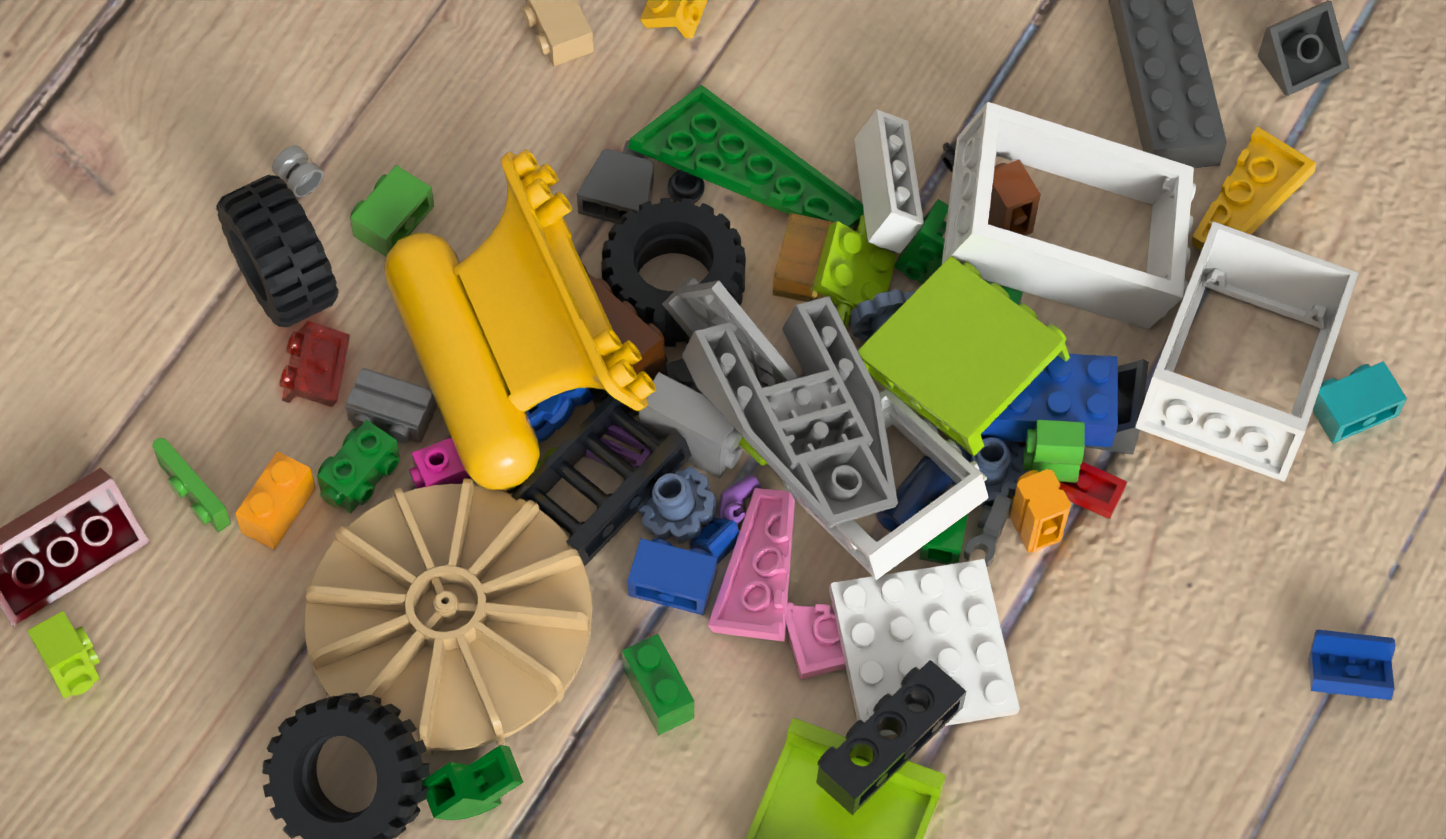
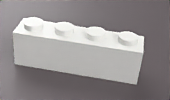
(888, 181)

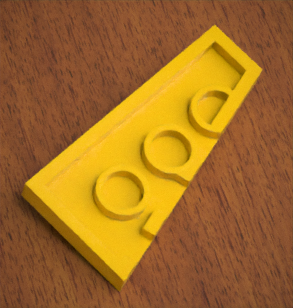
(1257, 187)

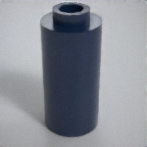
(920, 487)

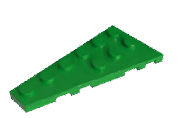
(729, 150)

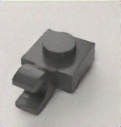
(993, 522)

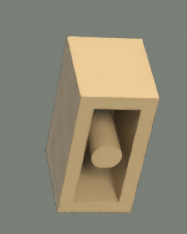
(560, 29)

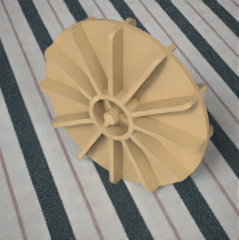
(451, 613)

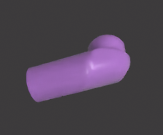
(734, 497)

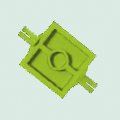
(852, 268)

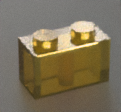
(800, 258)

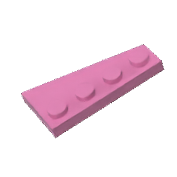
(757, 577)

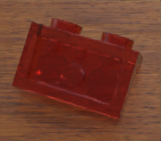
(314, 364)

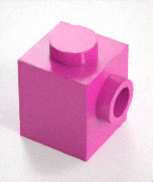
(437, 465)

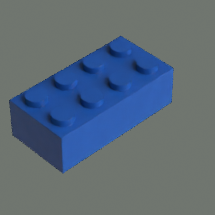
(1066, 391)

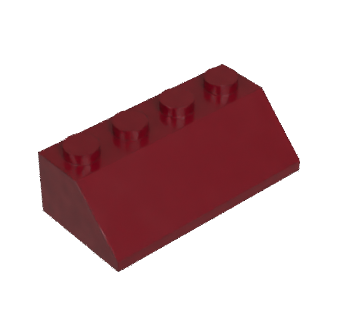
(64, 544)

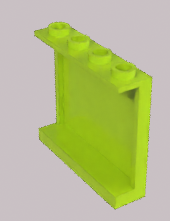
(961, 352)
(803, 810)

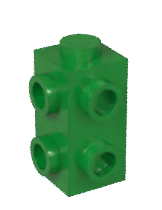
(358, 467)

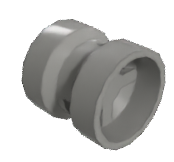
(299, 173)

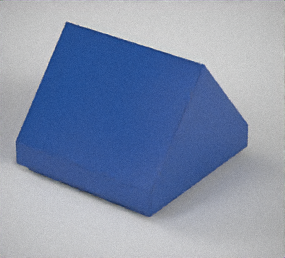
(717, 538)

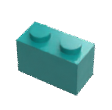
(1358, 401)

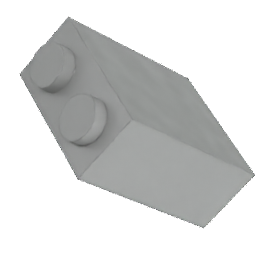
(689, 413)

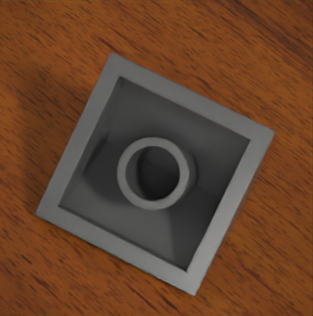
(1304, 49)
(1130, 401)

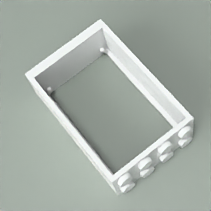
(1055, 270)
(1220, 420)

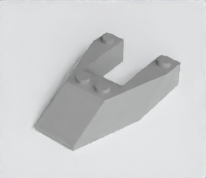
(815, 430)

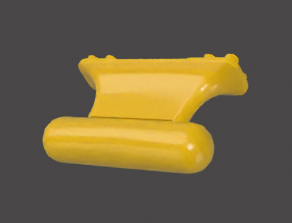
(509, 326)

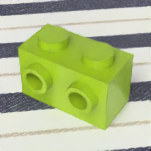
(66, 654)

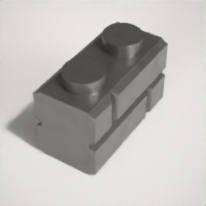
(391, 405)

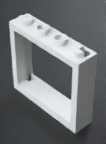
(930, 521)

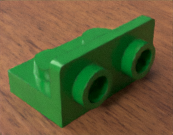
(925, 250)

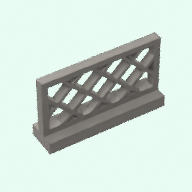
(710, 304)

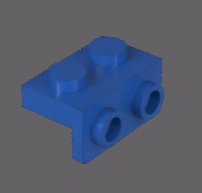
(1352, 664)

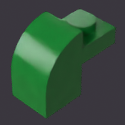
(470, 790)

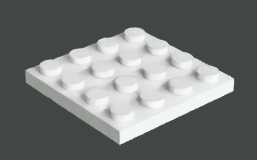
(921, 617)

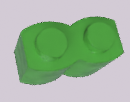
(1055, 447)

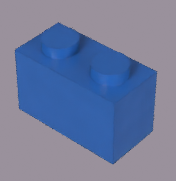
(672, 575)

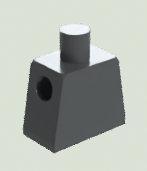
(616, 185)

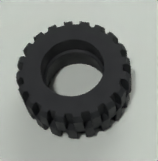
(667, 230)
(277, 250)
(388, 742)

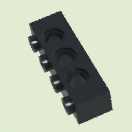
(856, 784)

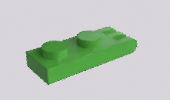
(186, 482)

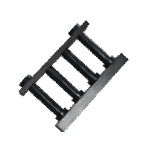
(612, 509)

